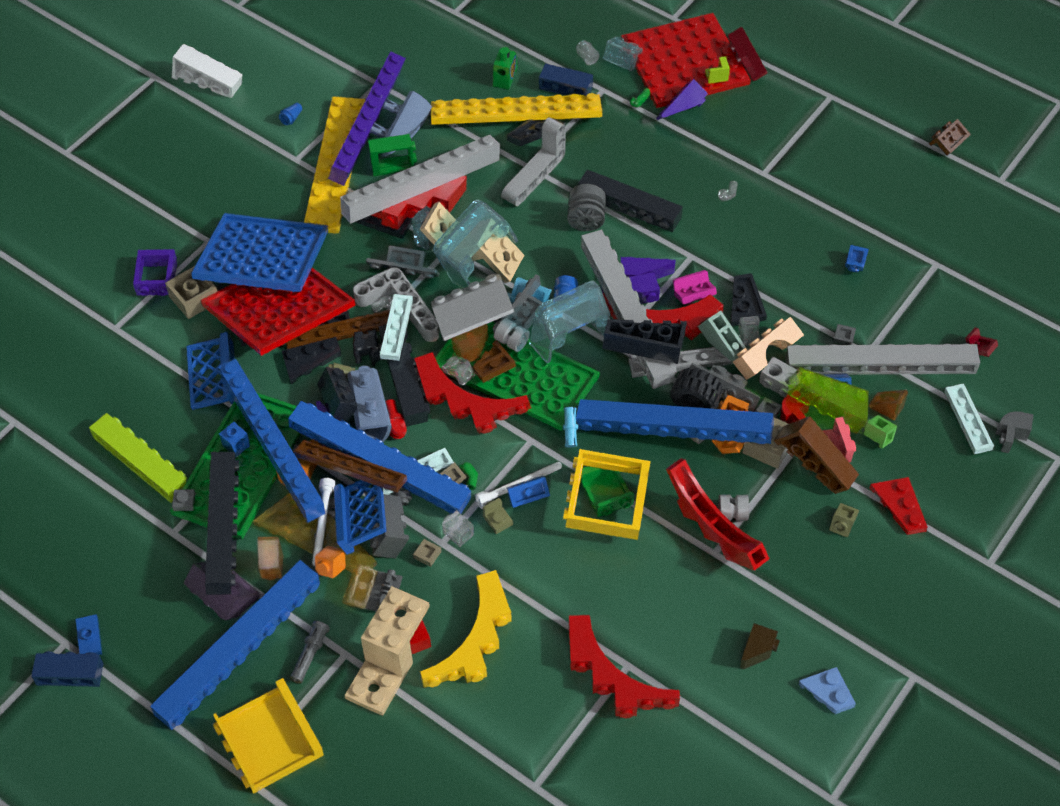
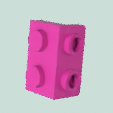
(693, 287)

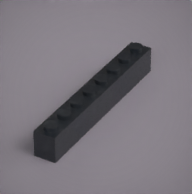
(221, 524)

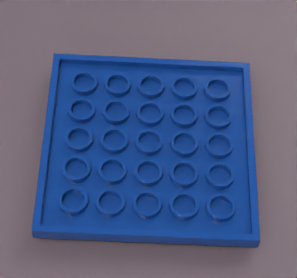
(260, 252)

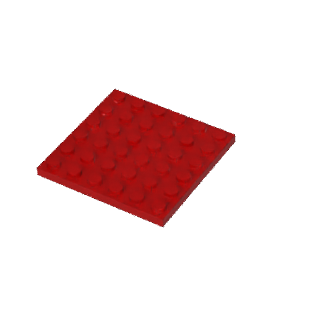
(681, 53)
(273, 317)

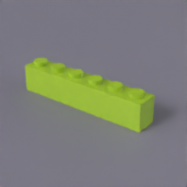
(138, 456)

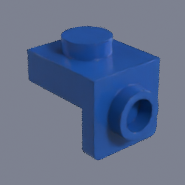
(856, 258)

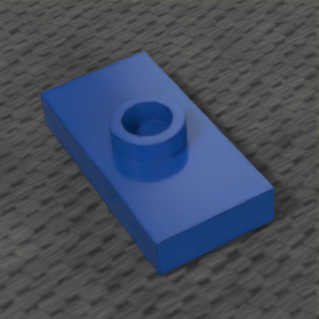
(88, 635)

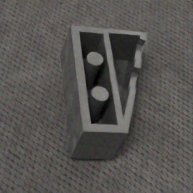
(391, 542)

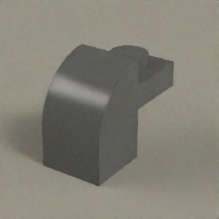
(1012, 426)

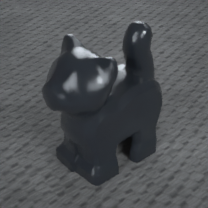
(366, 346)

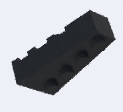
(646, 339)

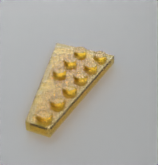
(288, 522)

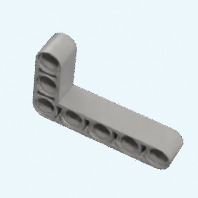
(540, 165)
(394, 282)

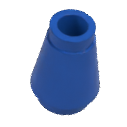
(289, 114)

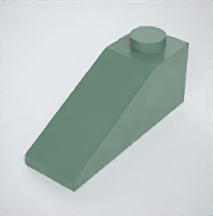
(722, 336)

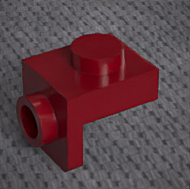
(984, 344)

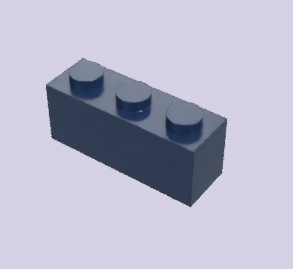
(565, 81)
(67, 669)

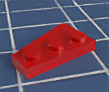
(903, 504)

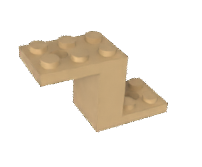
(491, 250)
(387, 650)

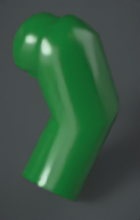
(637, 102)
(468, 469)

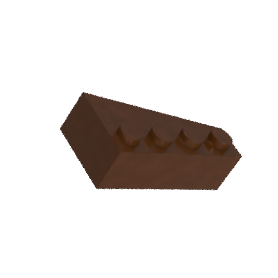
(817, 453)

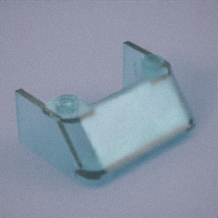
(466, 237)
(565, 314)

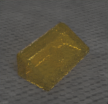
(360, 586)

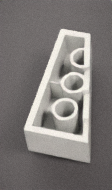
(205, 71)

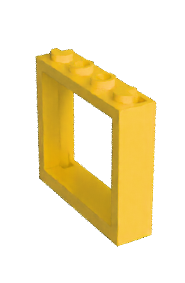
(614, 463)

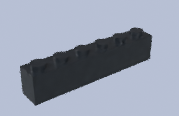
(636, 202)
(406, 384)

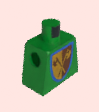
(506, 61)

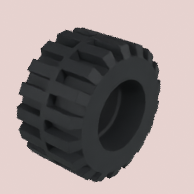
(696, 389)

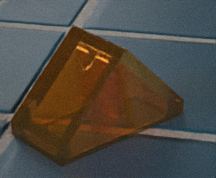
(889, 403)

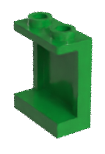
(605, 490)

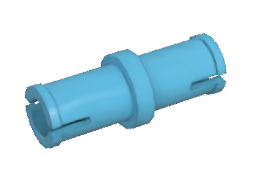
(570, 427)

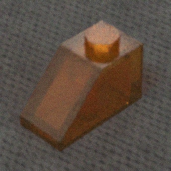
(471, 343)
(270, 557)

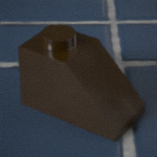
(759, 646)

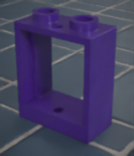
(154, 258)

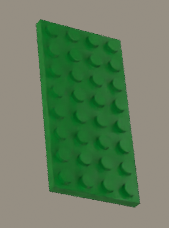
(547, 385)
(255, 468)

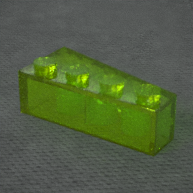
(830, 397)

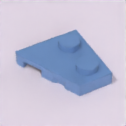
(829, 689)

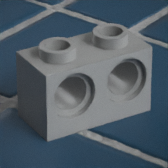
(780, 380)

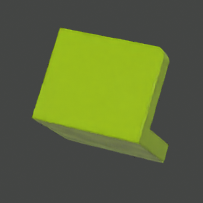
(719, 73)

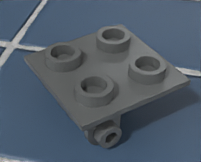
(381, 587)

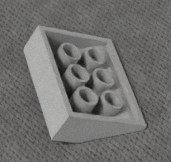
(472, 306)

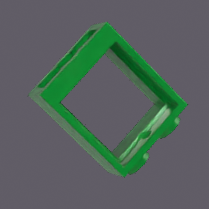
(393, 164)

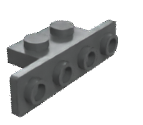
(404, 259)
(524, 305)
(732, 385)

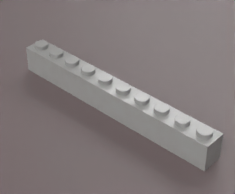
(419, 179)
(622, 298)
(885, 359)

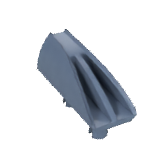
(409, 117)
(371, 411)

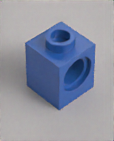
(234, 439)

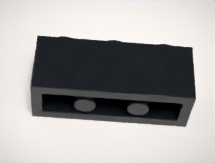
(337, 394)

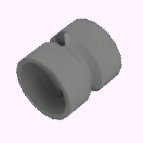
(511, 334)
(734, 507)

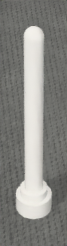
(326, 488)
(484, 497)

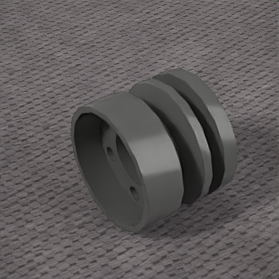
(586, 207)

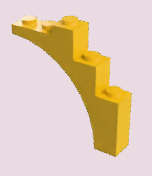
(483, 638)

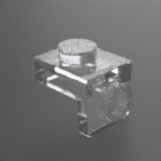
(459, 368)

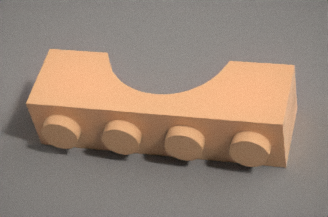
(754, 359)

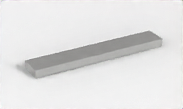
(705, 357)

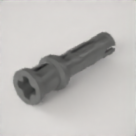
(313, 643)

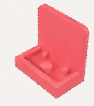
(841, 438)

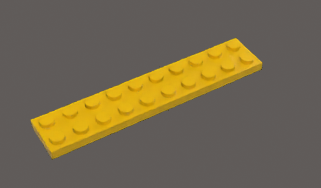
(515, 109)
(325, 195)

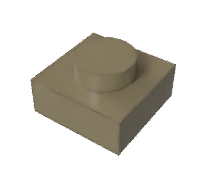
(454, 473)
(427, 552)

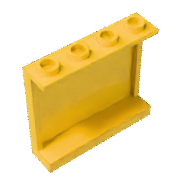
(268, 738)

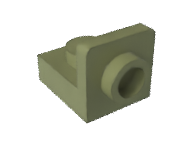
(496, 516)
(843, 520)

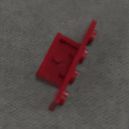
(746, 54)

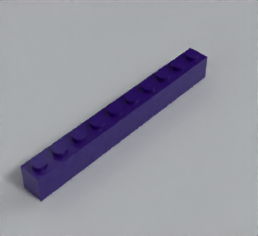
(366, 118)

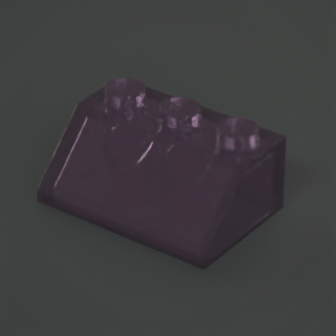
(225, 606)

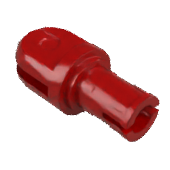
(397, 421)

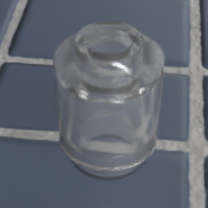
(587, 52)

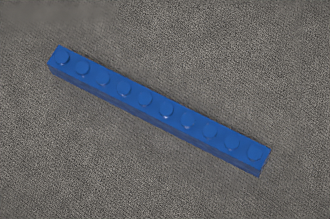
(675, 421)
(341, 437)
(272, 441)
(235, 645)

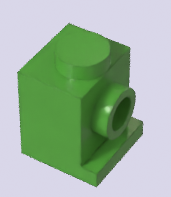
(880, 430)

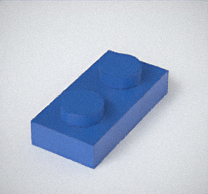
(528, 491)

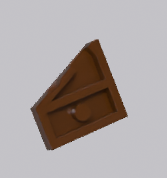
(493, 363)

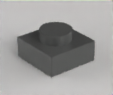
(844, 335)
(769, 406)
(183, 500)

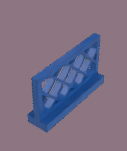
(226, 353)
(346, 515)

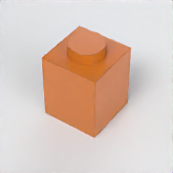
(330, 561)

